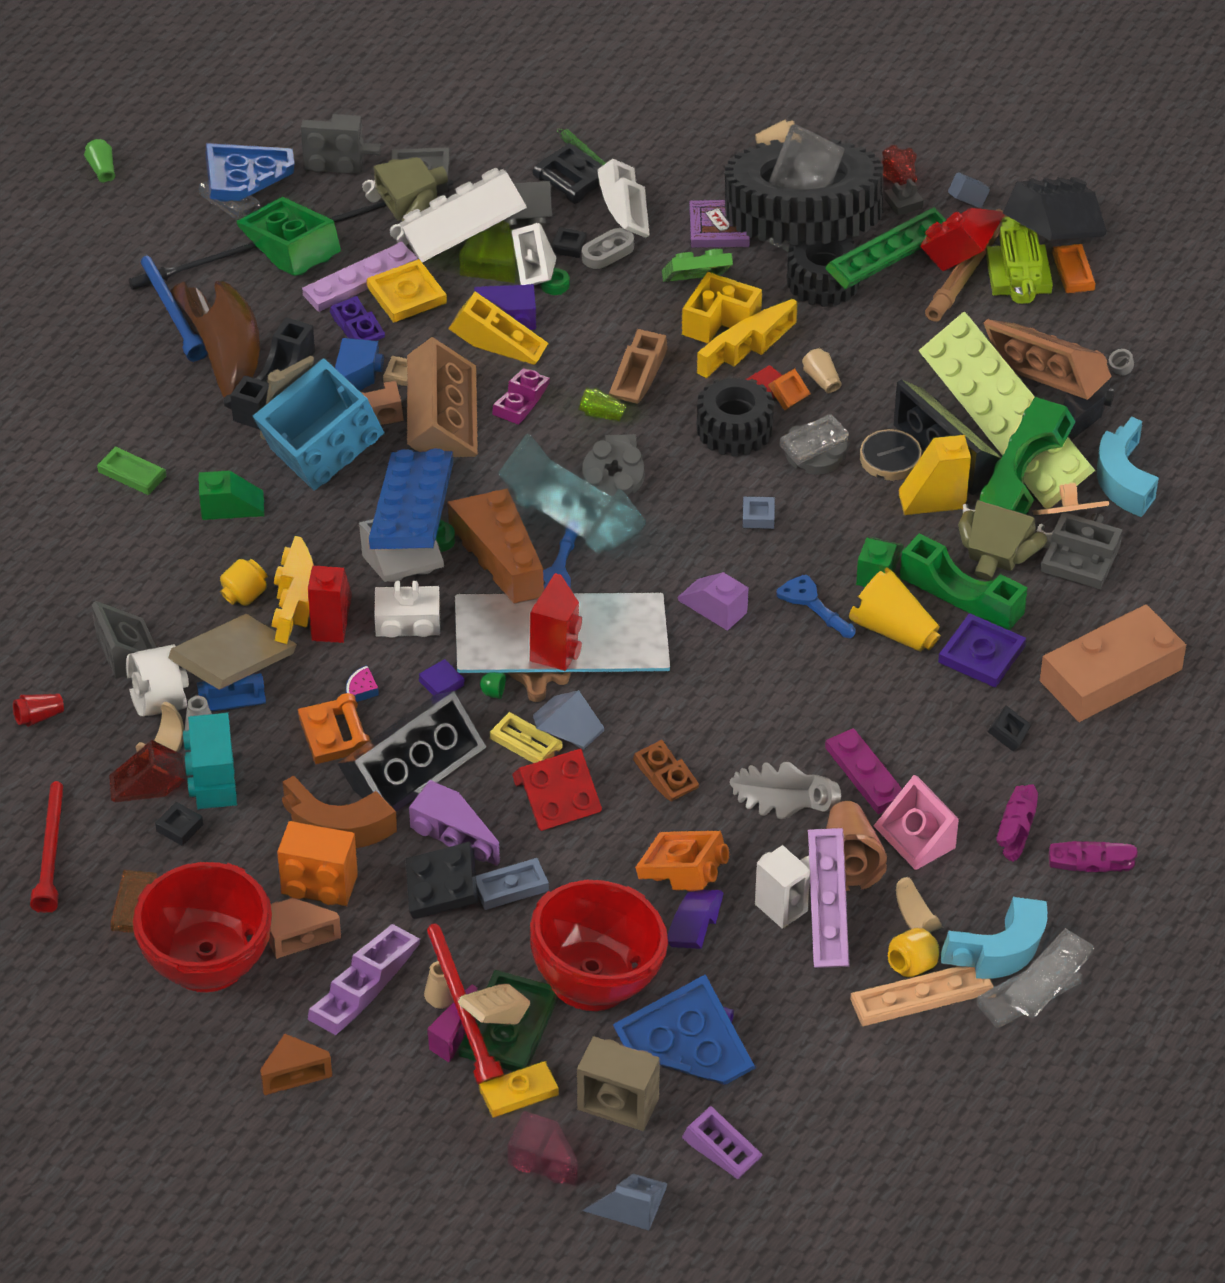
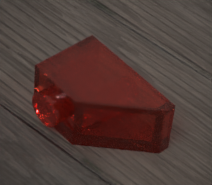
(147, 774)

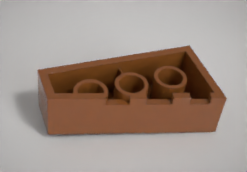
(499, 540)

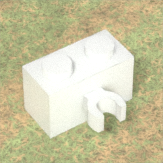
(407, 610)
(782, 886)

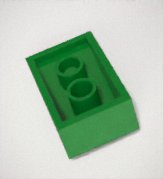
(291, 235)

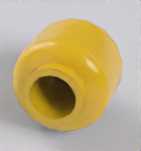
(243, 582)
(913, 952)

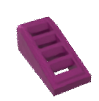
(447, 1031)

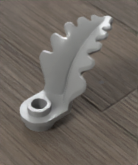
(784, 790)

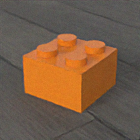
(317, 863)

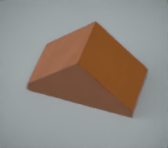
(294, 1065)

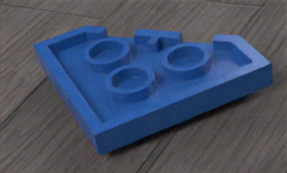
(244, 170)
(689, 1034)

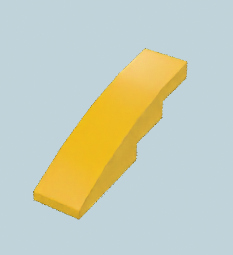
(753, 334)

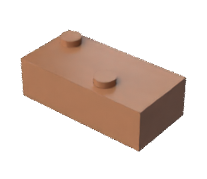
(1112, 662)

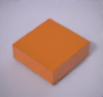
(789, 389)

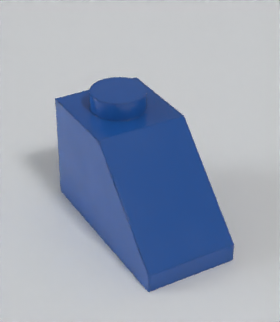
(359, 361)

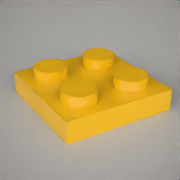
(406, 290)

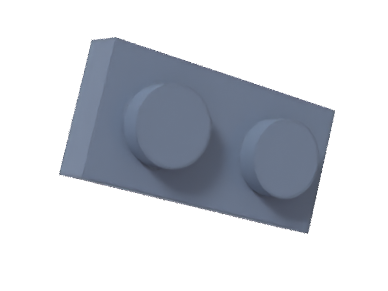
(511, 883)

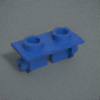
(241, 693)

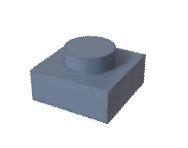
(758, 512)

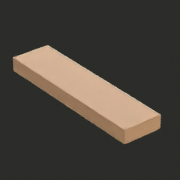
(918, 994)

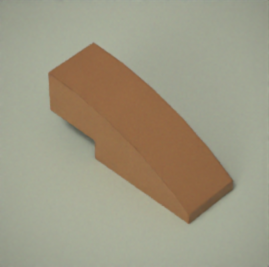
(639, 366)

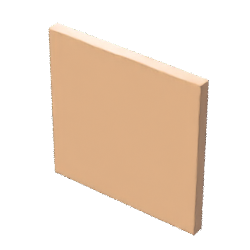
(1069, 500)

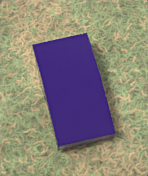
(356, 321)
(693, 917)

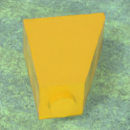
(938, 478)

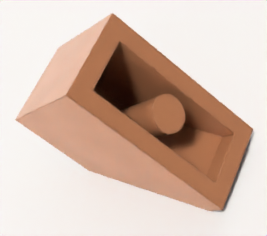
(301, 926)

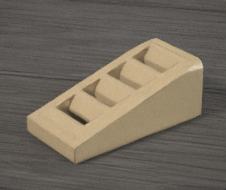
(496, 1004)

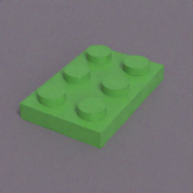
(687, 266)

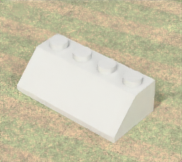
(462, 214)

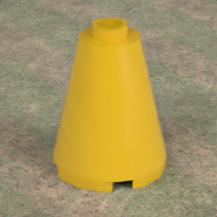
(895, 613)

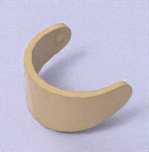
(170, 730)
(914, 908)

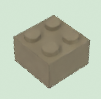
(618, 1083)

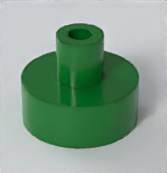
(445, 536)

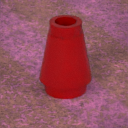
(36, 708)

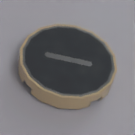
(890, 454)

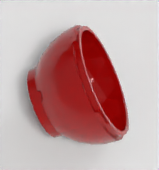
(202, 911)
(590, 937)

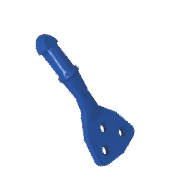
(566, 545)
(804, 592)

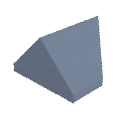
(570, 719)
(632, 1202)

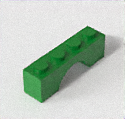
(1042, 428)
(931, 569)

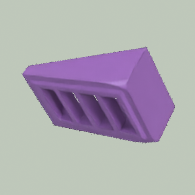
(695, 1136)

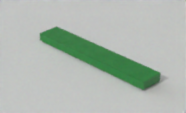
(883, 250)

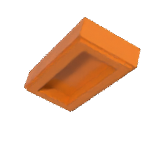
(1073, 268)

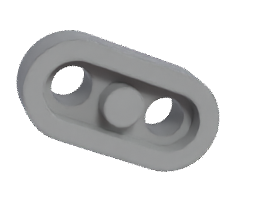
(607, 248)

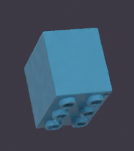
(319, 424)

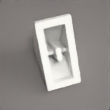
(533, 254)

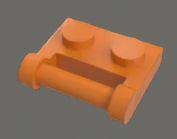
(323, 730)

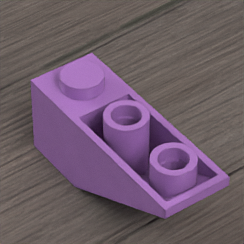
(450, 819)

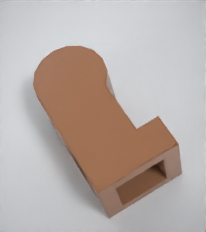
(386, 403)

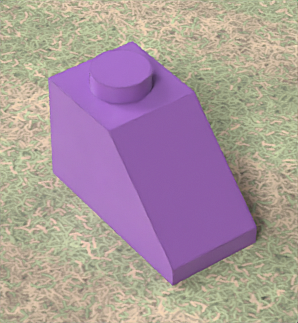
(717, 599)

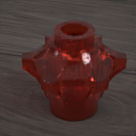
(899, 164)

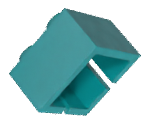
(210, 761)

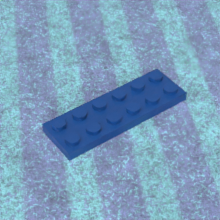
(411, 499)

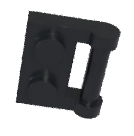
(575, 166)

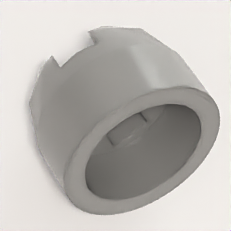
(1118, 362)

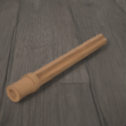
(945, 297)

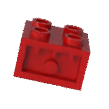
(559, 789)

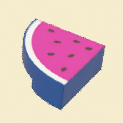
(362, 684)

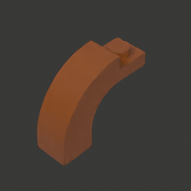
(368, 818)

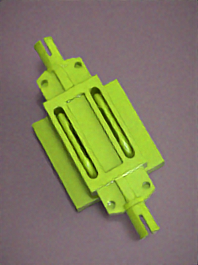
(1019, 264)

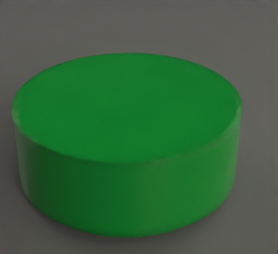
(558, 284)

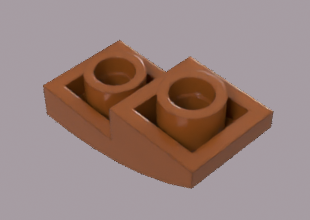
(666, 773)

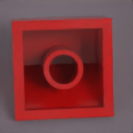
(960, 236)
(555, 626)

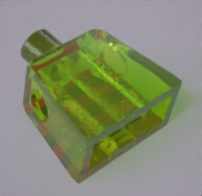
(490, 254)

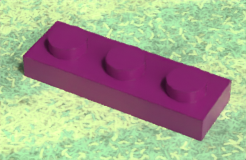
(863, 769)

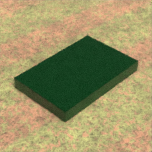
(516, 1043)

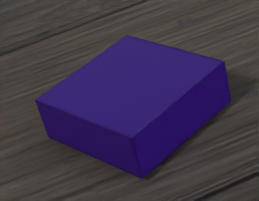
(441, 678)

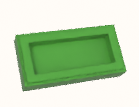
(131, 470)

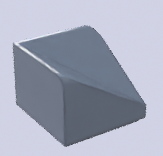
(969, 190)

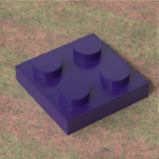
(982, 650)

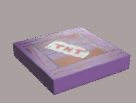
(711, 227)

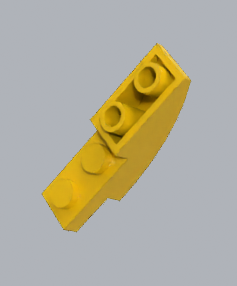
(292, 590)

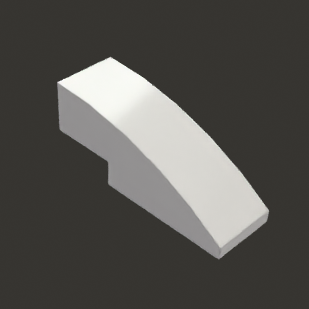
(624, 196)

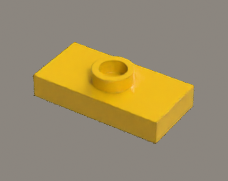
(518, 1089)

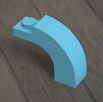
(1117, 477)
(1002, 952)

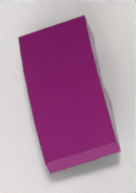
(522, 395)

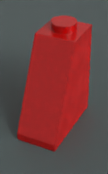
(328, 603)

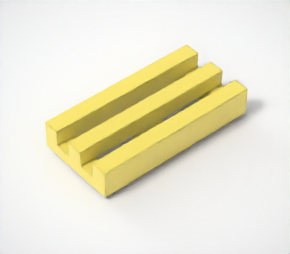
(522, 742)

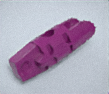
(1017, 821)
(1092, 856)

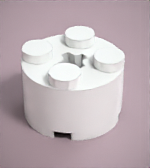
(156, 680)

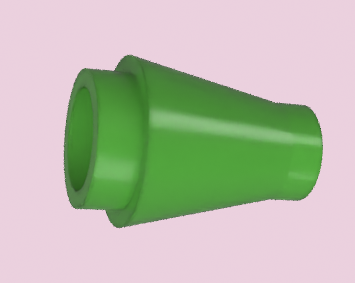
(100, 158)

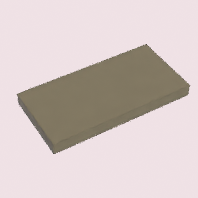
(231, 651)

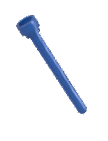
(193, 344)

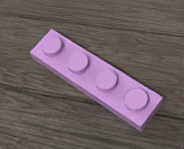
(353, 278)
(828, 898)

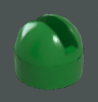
(493, 684)

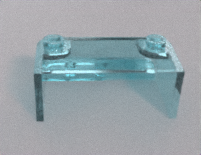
(569, 499)

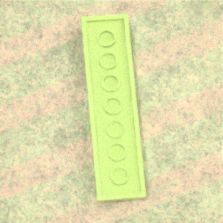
(997, 403)

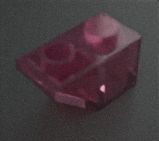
(543, 1149)

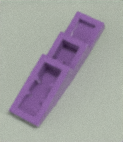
(368, 974)

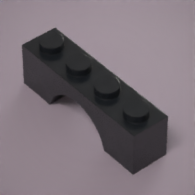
(289, 345)

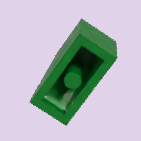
(228, 496)
(875, 557)

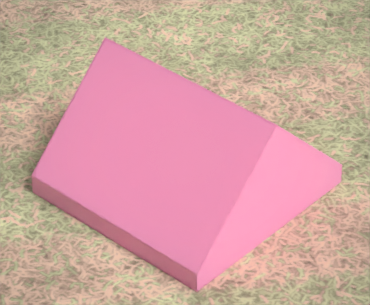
(919, 824)

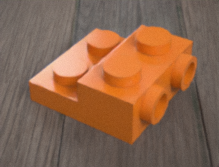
(685, 858)

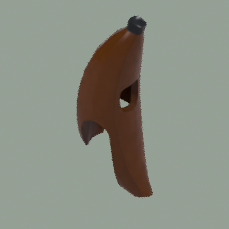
(226, 330)

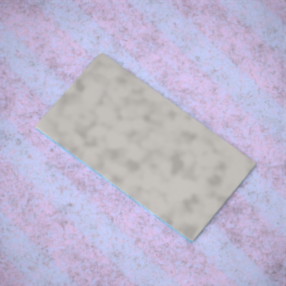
(616, 634)

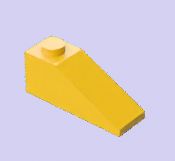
(494, 330)

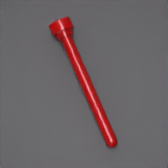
(45, 896)
(485, 1065)

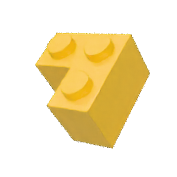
(718, 303)

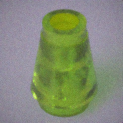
(601, 405)

